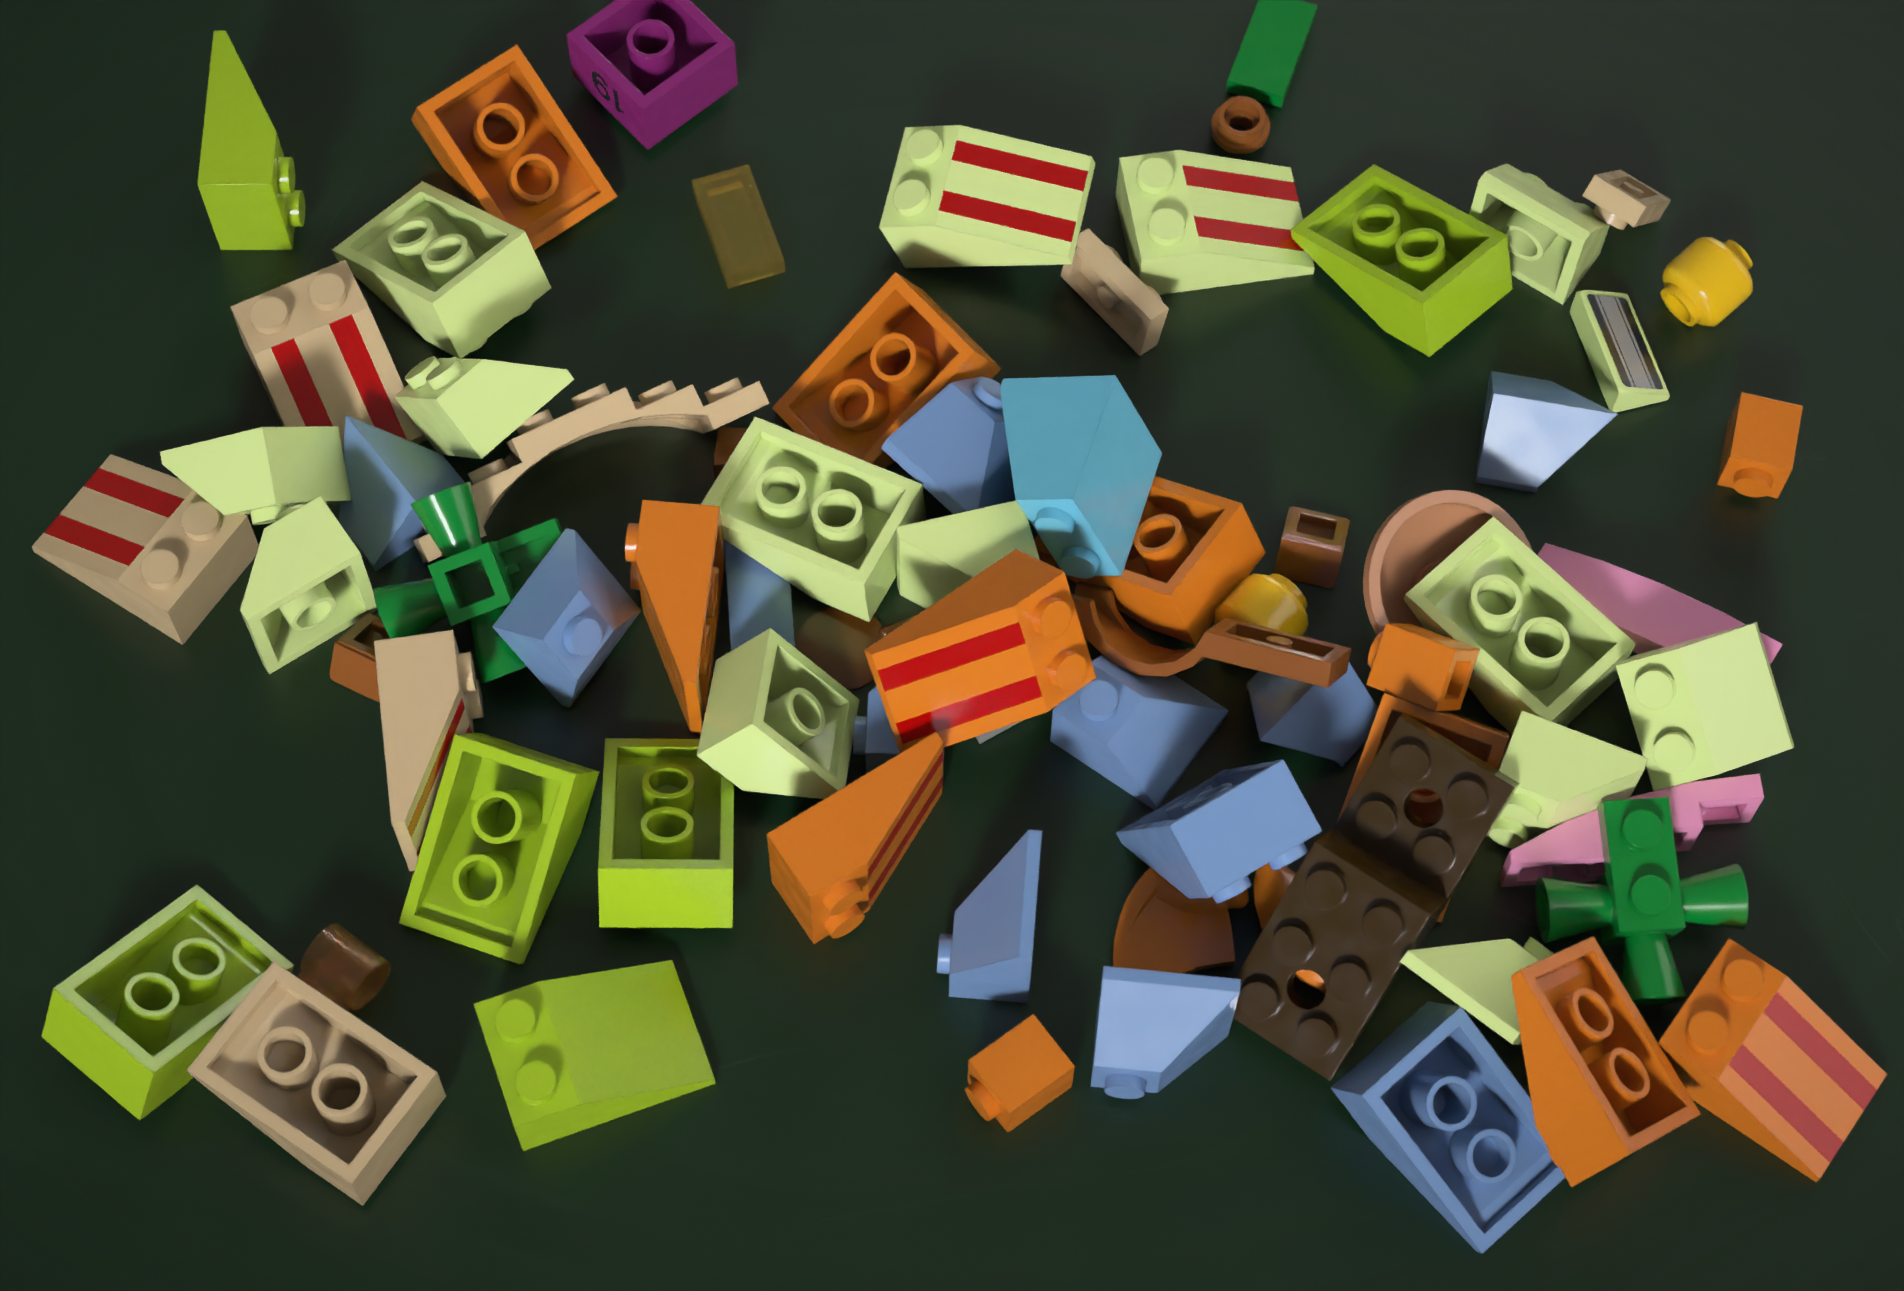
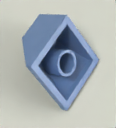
(958, 446)
(567, 618)
(1136, 728)
(995, 930)
(1156, 1027)

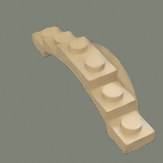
(598, 413)

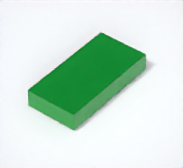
(1271, 50)

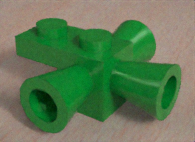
(471, 581)
(1642, 898)

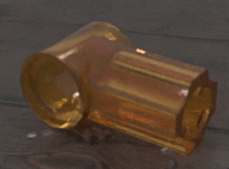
(343, 968)

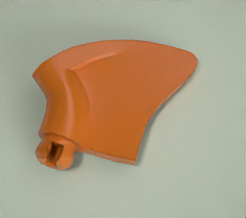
(1171, 932)

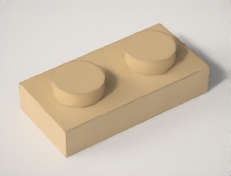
(1624, 200)
(1116, 293)

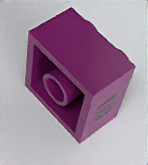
(652, 63)

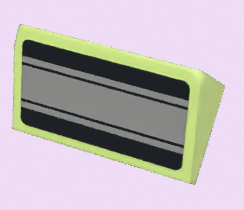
(1617, 350)

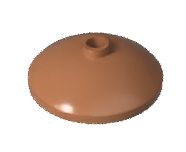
(1417, 541)

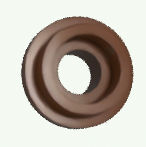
(1245, 113)

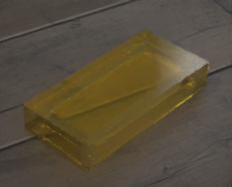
(738, 226)

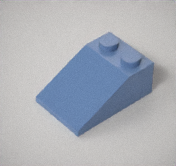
(1225, 830)
(1452, 1122)

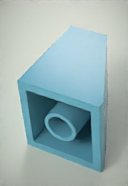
(1079, 467)

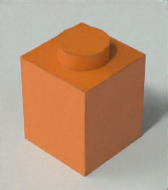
(1759, 446)
(1421, 666)
(1018, 1074)

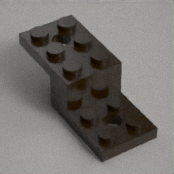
(1368, 895)

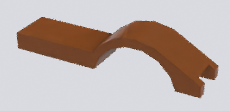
(1227, 641)

